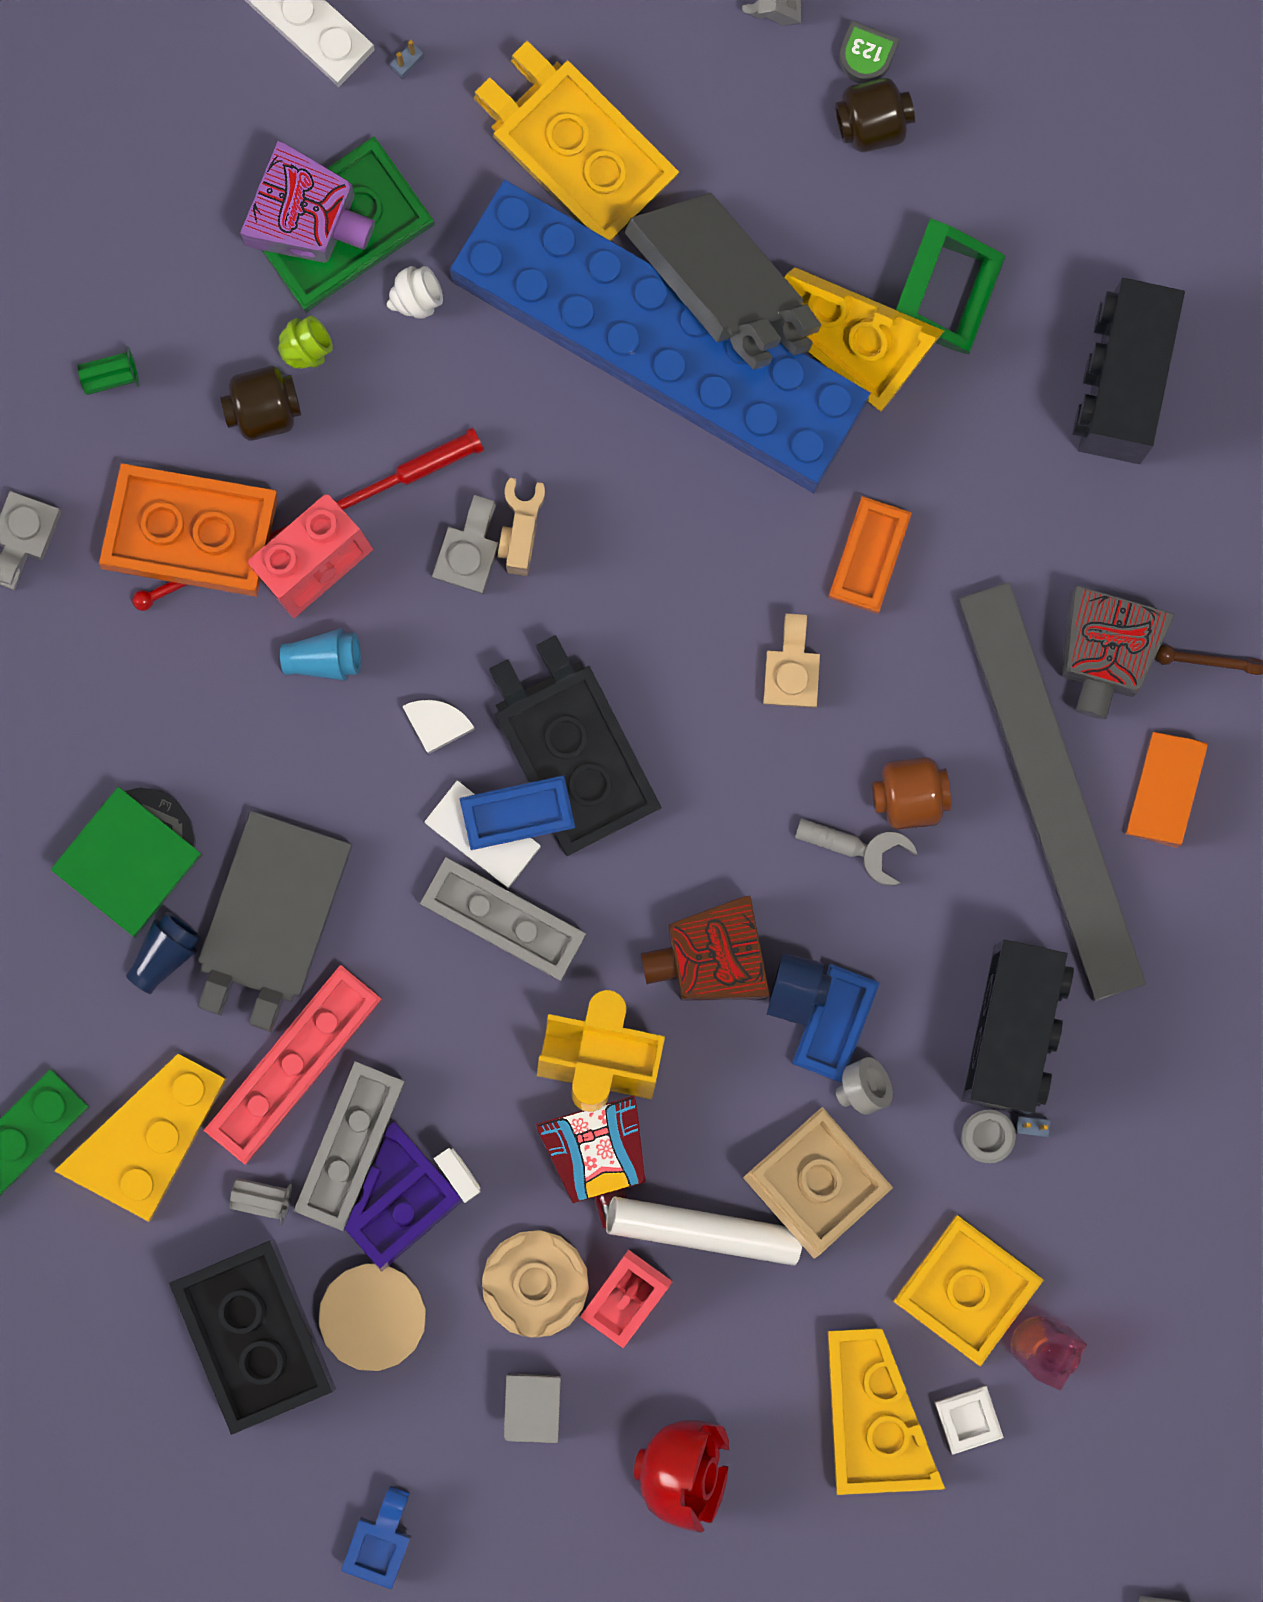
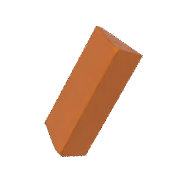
(1166, 789)

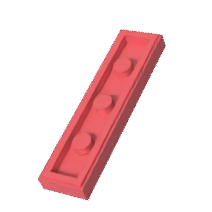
(293, 1065)

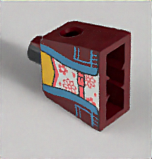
(597, 1152)

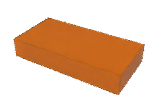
(870, 555)

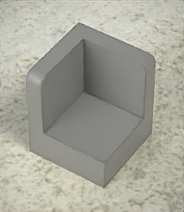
(532, 1408)

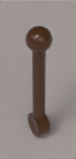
(1167, 655)

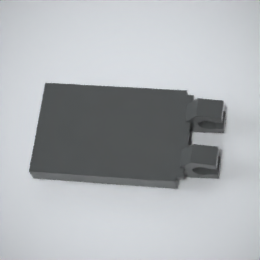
(724, 278)
(271, 915)

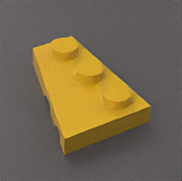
(862, 337)
(147, 1139)
(873, 1421)

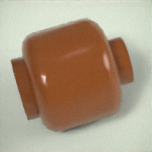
(912, 793)

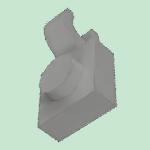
(24, 533)
(467, 555)

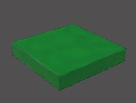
(126, 862)

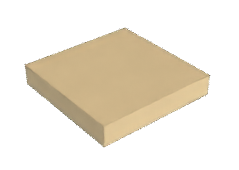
(818, 1182)

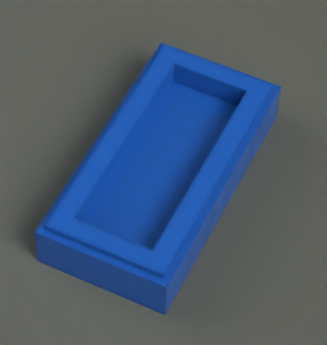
(517, 812)
(836, 1027)

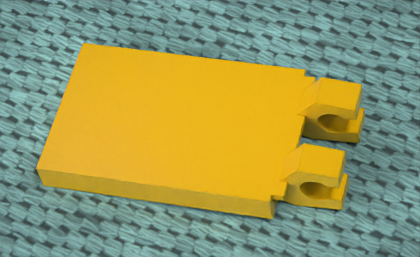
(576, 144)

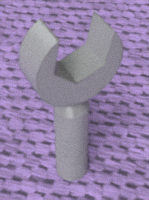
(853, 846)

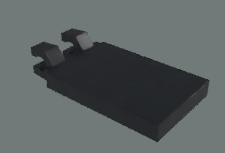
(572, 732)

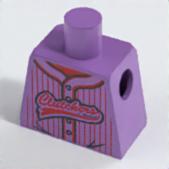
(303, 209)

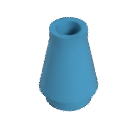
(323, 656)

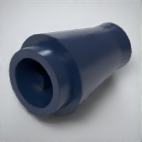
(162, 952)

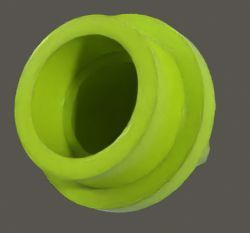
(304, 343)

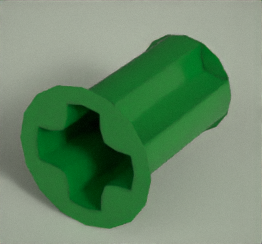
(108, 373)

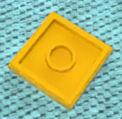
(968, 1290)

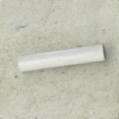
(702, 1231)

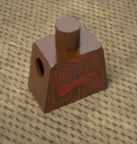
(712, 955)

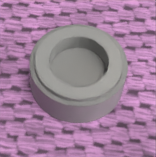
(988, 1136)

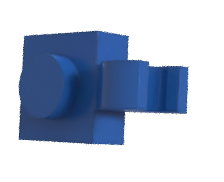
(378, 1546)

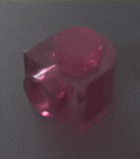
(1047, 1350)

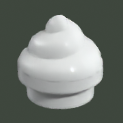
(415, 292)

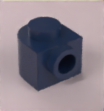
(798, 988)

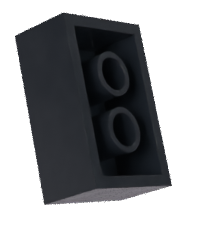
(1128, 370)
(1017, 1028)
(252, 1336)

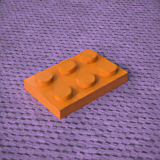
(187, 529)

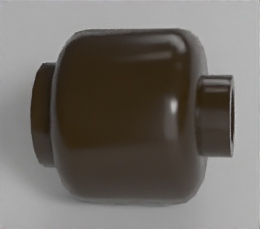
(874, 115)
(261, 403)

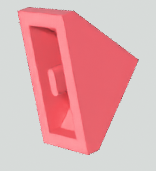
(626, 1298)

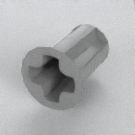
(260, 1199)

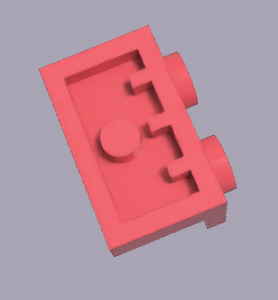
(310, 555)

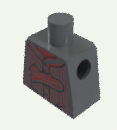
(1109, 647)

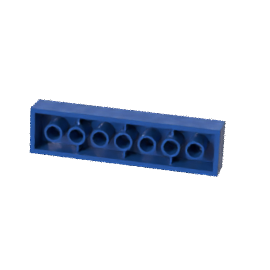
(640, 332)

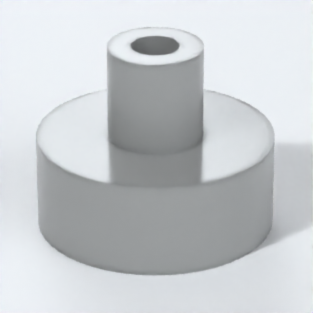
(865, 1086)

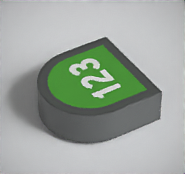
(866, 53)

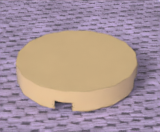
(535, 1283)
(372, 1317)

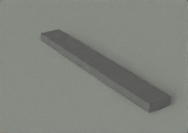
(1051, 791)

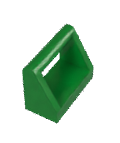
(943, 235)

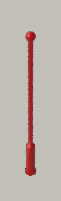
(405, 474)

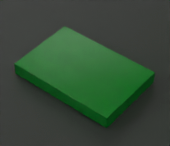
(379, 195)

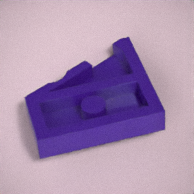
(399, 1200)

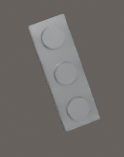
(503, 919)
(349, 1146)

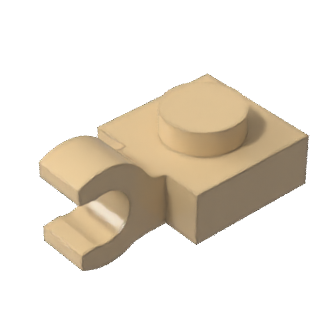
(518, 541)
(791, 673)

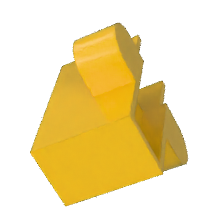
(600, 1054)

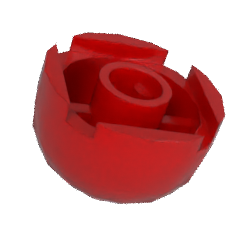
(682, 1473)

